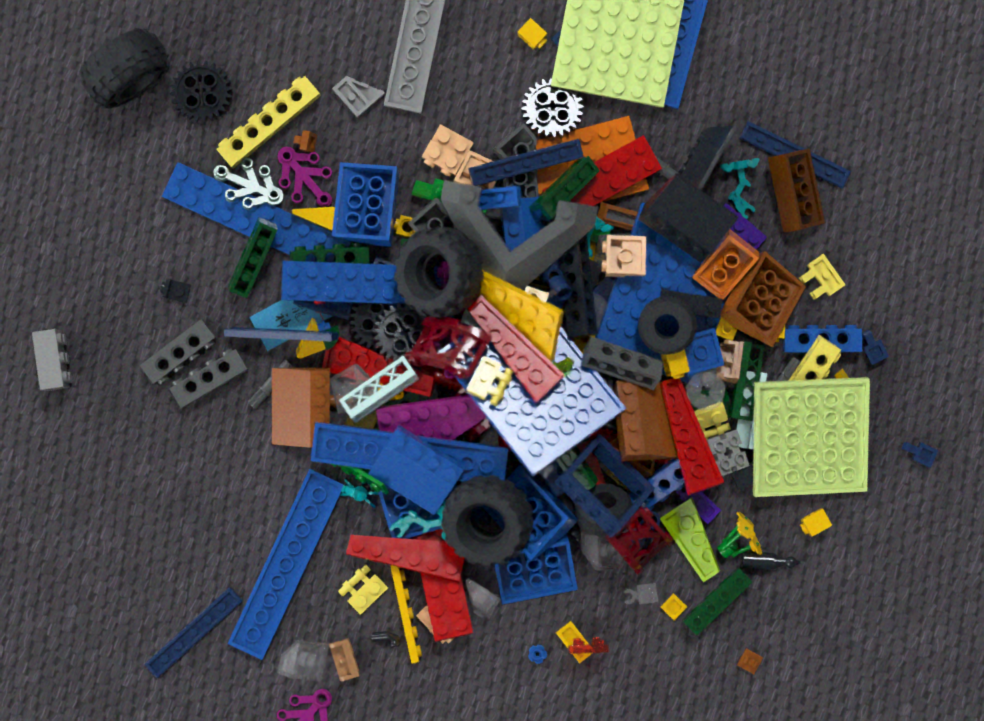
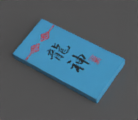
(285, 316)

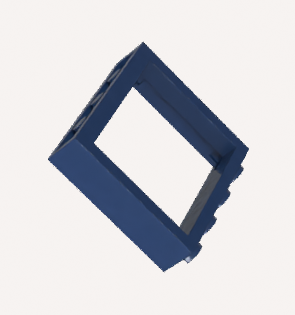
(622, 470)

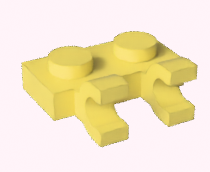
(825, 275)

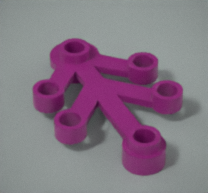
(302, 174)
(308, 714)

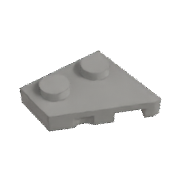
(357, 95)

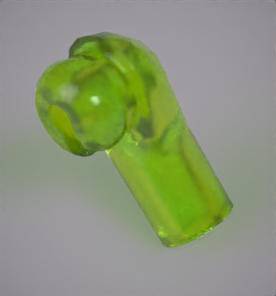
(564, 365)

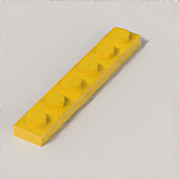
(406, 614)

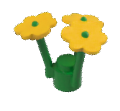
(745, 528)

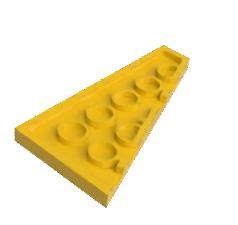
(528, 314)

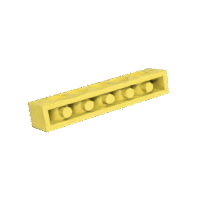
(294, 108)
(820, 347)

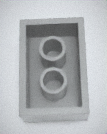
(51, 359)

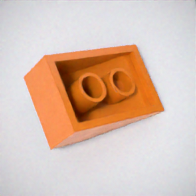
(726, 265)

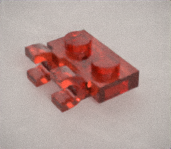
(596, 647)

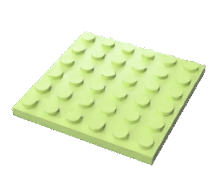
(618, 48)
(811, 436)

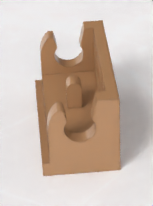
(732, 358)
(344, 659)

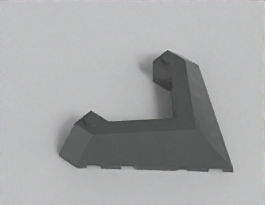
(515, 143)
(531, 257)

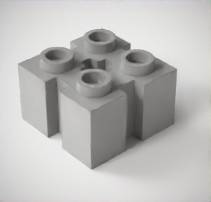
(727, 452)

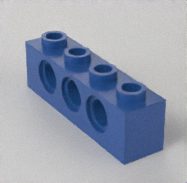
(852, 344)
(661, 492)

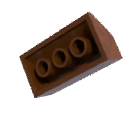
(796, 190)

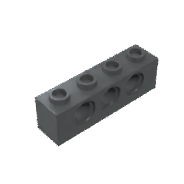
(622, 363)
(152, 365)
(180, 390)

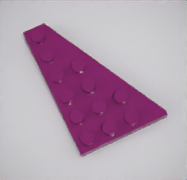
(432, 418)

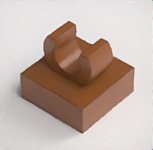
(306, 141)
(749, 661)

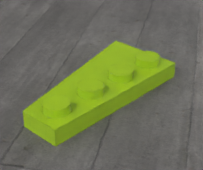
(689, 534)

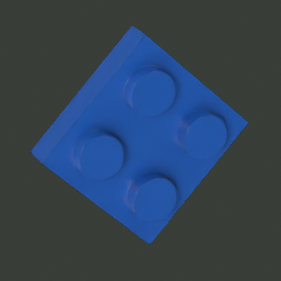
(704, 352)

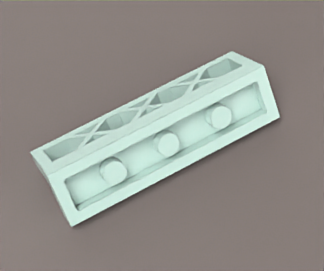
(384, 394)
(746, 428)

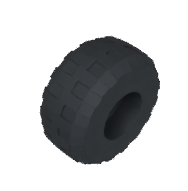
(661, 343)
(610, 496)

